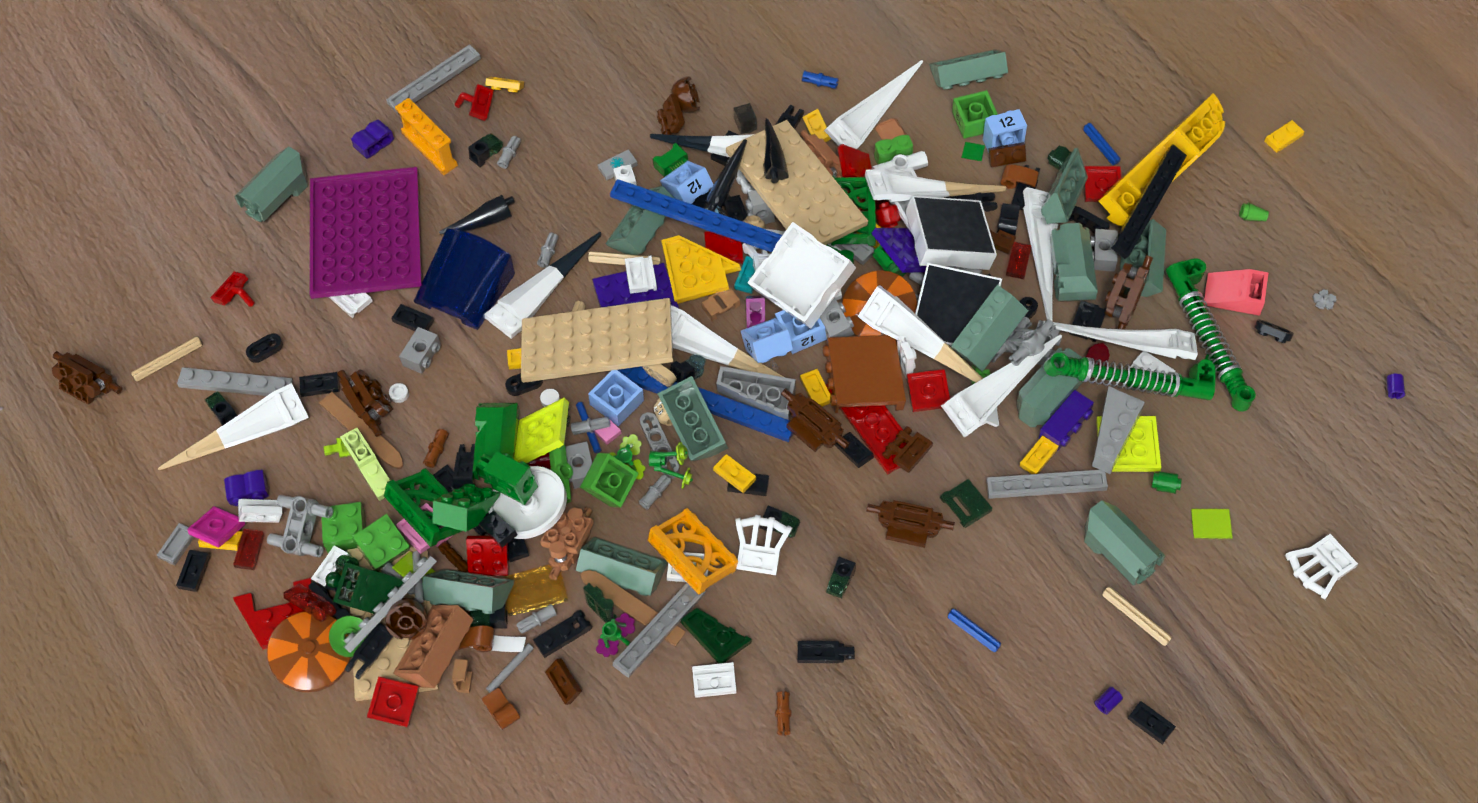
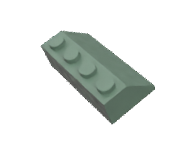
(969, 68)
(1065, 190)
(637, 228)
(1152, 244)
(989, 328)
(692, 420)
(622, 565)
(466, 590)

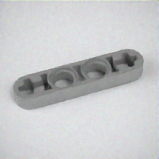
(659, 445)

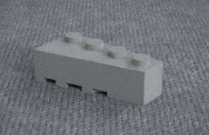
(756, 389)
(1116, 426)

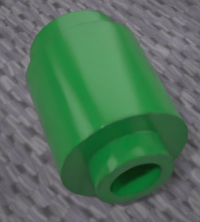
(1166, 482)

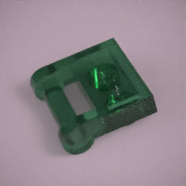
(970, 499)
(600, 605)

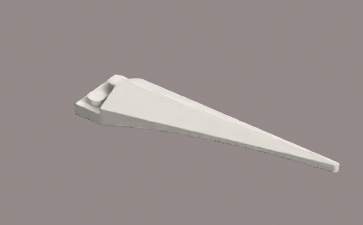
(859, 121)
(1040, 242)
(1161, 342)
(975, 403)

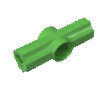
(559, 465)

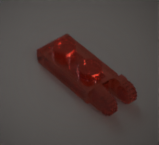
(309, 602)

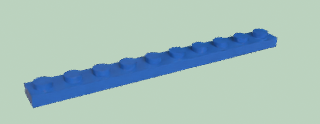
(695, 215)
(721, 406)

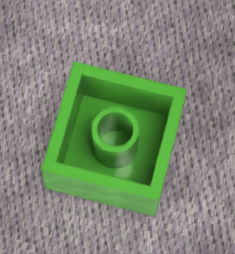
(971, 113)
(609, 480)
(343, 525)
(381, 543)

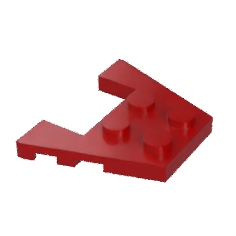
(266, 620)

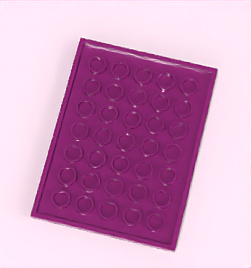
(365, 232)

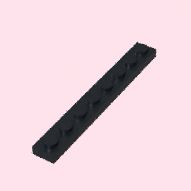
(1148, 202)

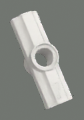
(915, 161)

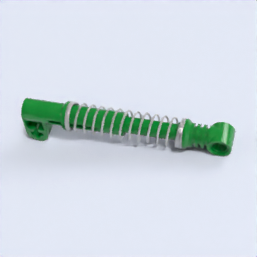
(1192, 301)
(1170, 384)

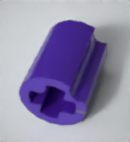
(1395, 386)
(1108, 700)

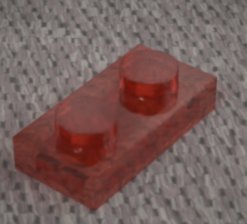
(1018, 260)
(248, 549)

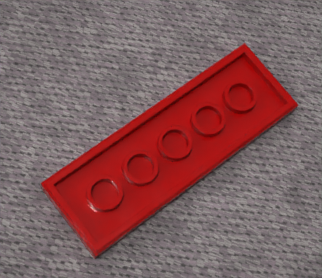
(876, 429)

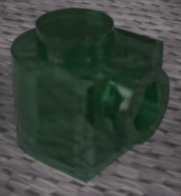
(1058, 157)

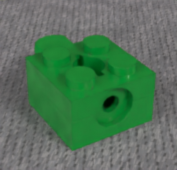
(509, 476)

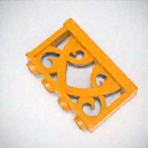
(426, 136)
(698, 534)

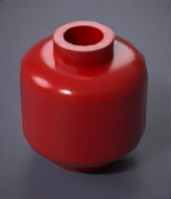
(887, 215)

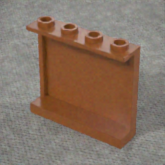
(864, 372)

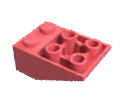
(1237, 290)

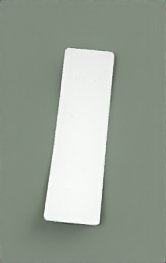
(508, 644)

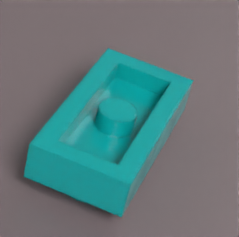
(745, 274)

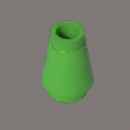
(1253, 213)

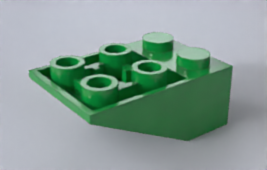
(463, 507)

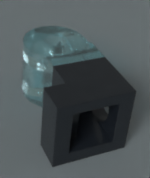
(692, 367)

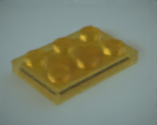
(534, 590)

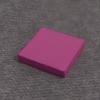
(215, 527)

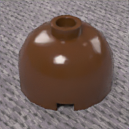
(686, 95)
(406, 619)

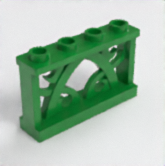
(869, 204)
(403, 502)

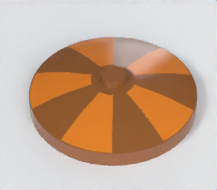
(862, 289)
(302, 654)

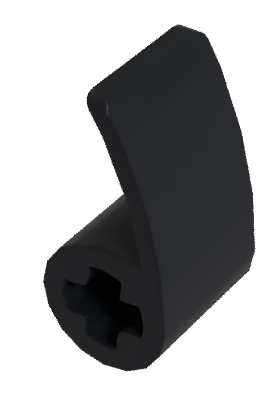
(1009, 218)

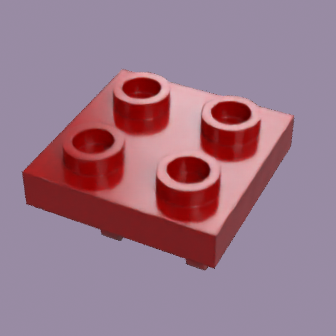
(486, 556)

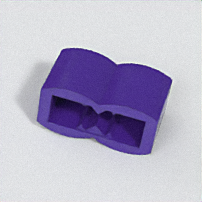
(372, 138)
(246, 486)

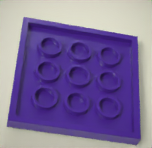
(614, 289)

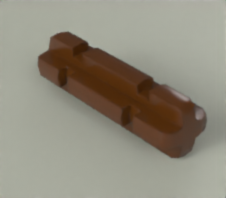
(453, 556)

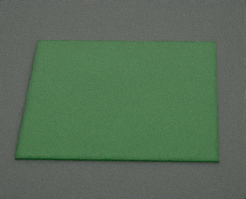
(973, 151)

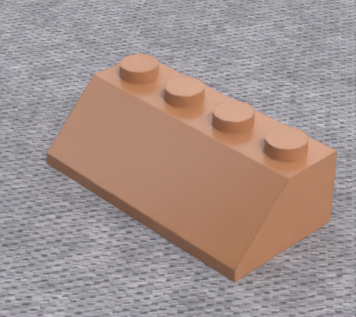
(432, 651)

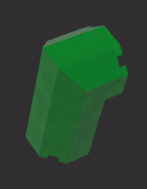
(497, 432)

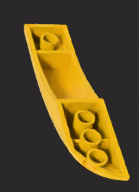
(1191, 136)

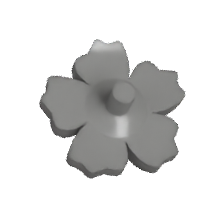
(1324, 300)

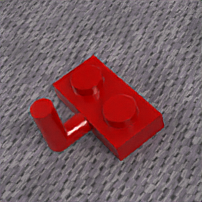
(479, 101)
(232, 286)

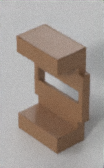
(713, 308)
(461, 677)

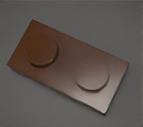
(1007, 154)
(563, 681)

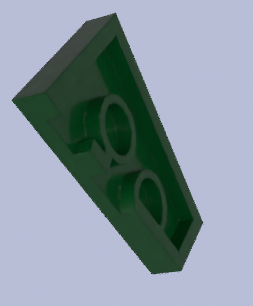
(715, 638)

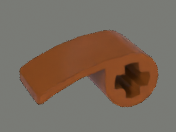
(1015, 173)
(479, 638)
(500, 708)

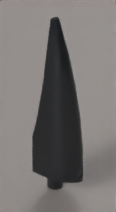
(774, 161)
(725, 180)
(489, 213)

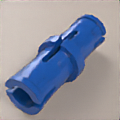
(820, 79)

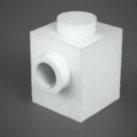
(625, 174)

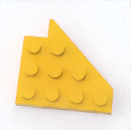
(695, 269)

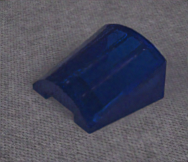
(465, 277)

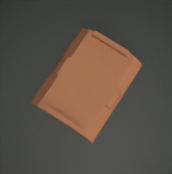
(889, 129)

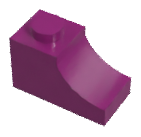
(755, 310)

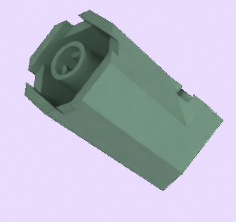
(273, 185)
(1073, 263)
(1045, 394)
(1121, 542)

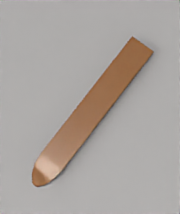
(350, 420)
(628, 603)

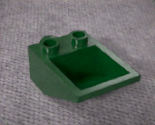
(367, 591)

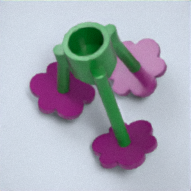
(615, 631)

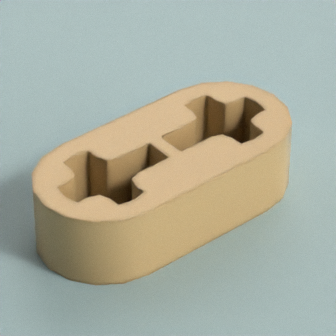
(661, 374)

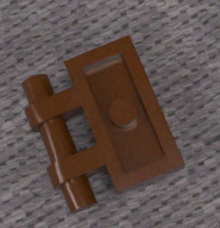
(670, 116)
(911, 453)

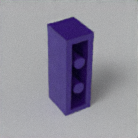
(1067, 419)

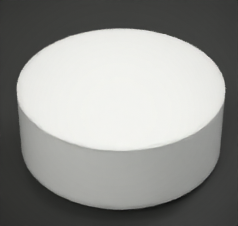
(398, 393)
(549, 396)

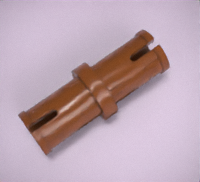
(435, 448)
(783, 713)

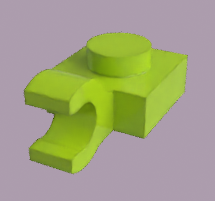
(337, 448)

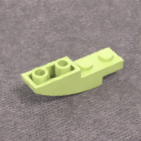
(366, 462)

